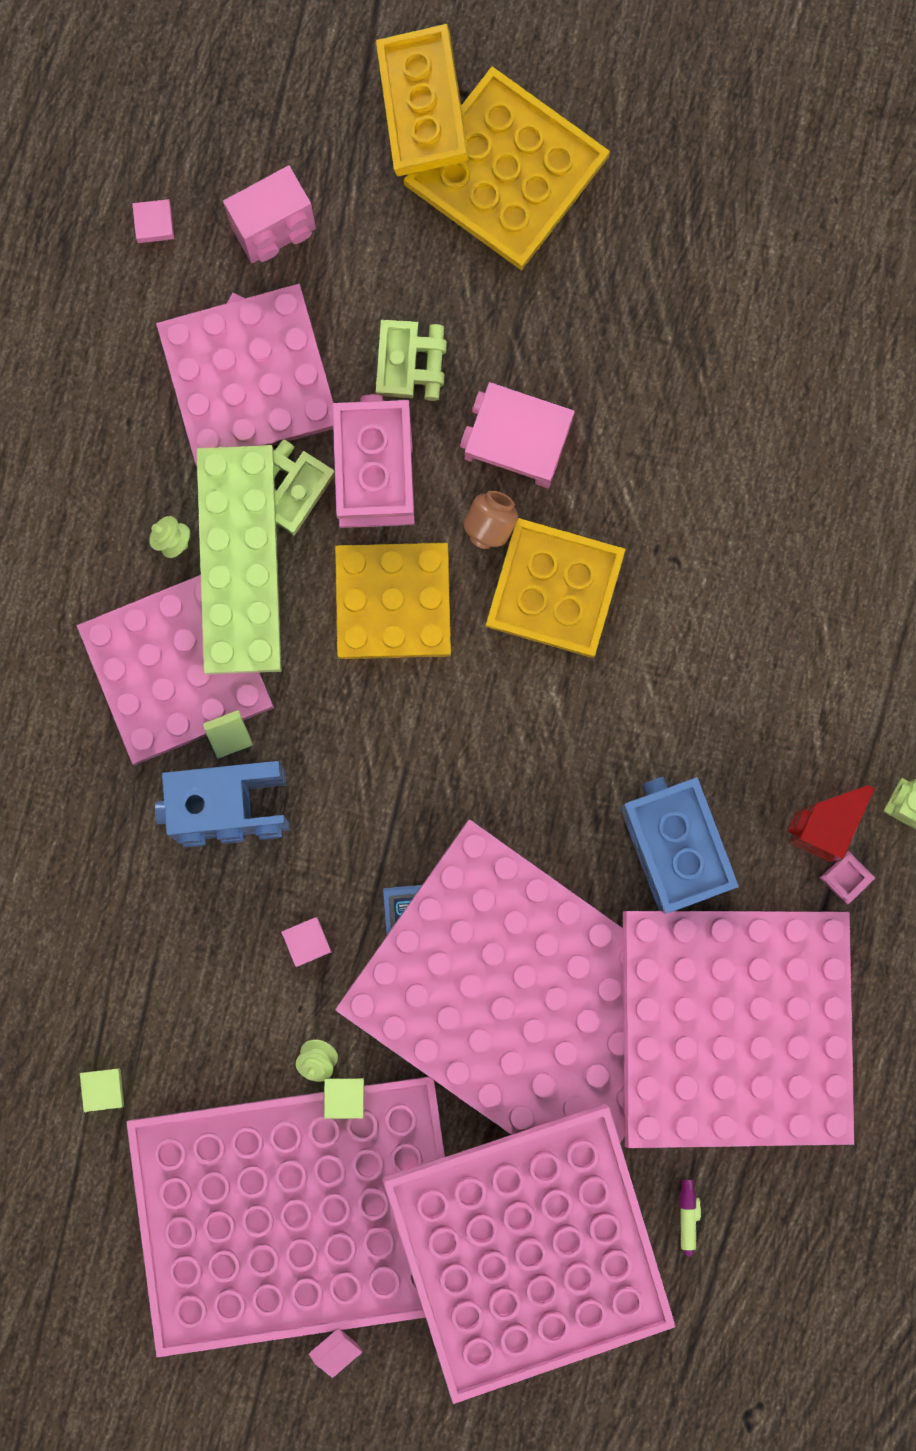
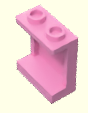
(517, 433)

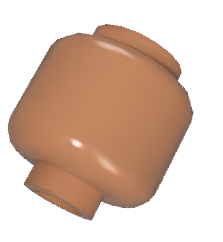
(490, 519)

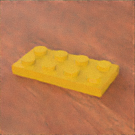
(422, 100)

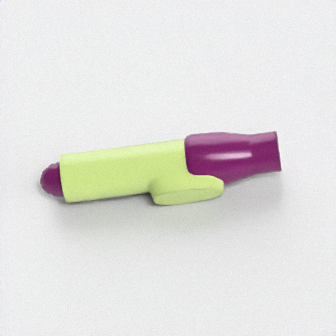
(689, 1213)

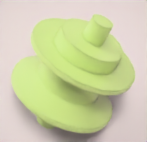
(169, 537)
(316, 1060)

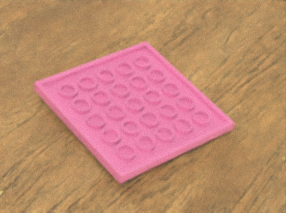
(737, 1029)
(529, 1252)

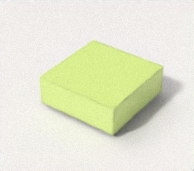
(227, 734)
(102, 1090)
(344, 1098)

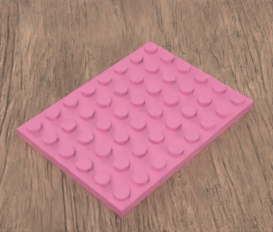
(501, 989)
(278, 1218)

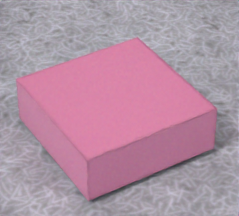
(153, 221)
(847, 878)
(306, 942)
(335, 1353)

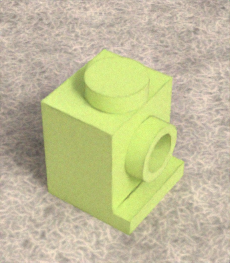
(903, 802)

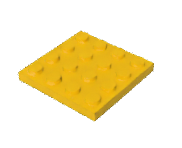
(520, 170)

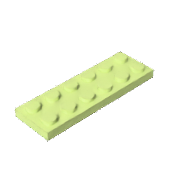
(238, 560)

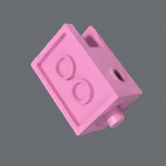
(373, 462)

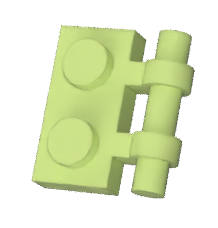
(397, 360)
(300, 488)

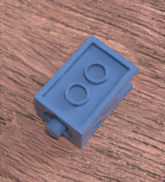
(217, 804)
(678, 844)

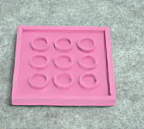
(248, 372)
(155, 674)

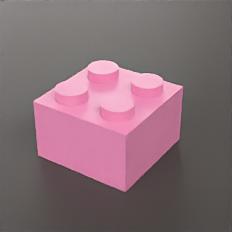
(270, 215)

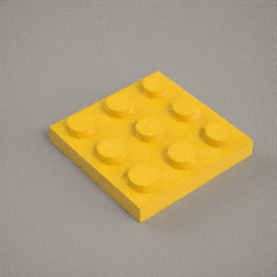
(555, 588)
(392, 601)

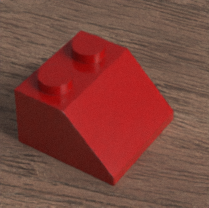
(830, 824)

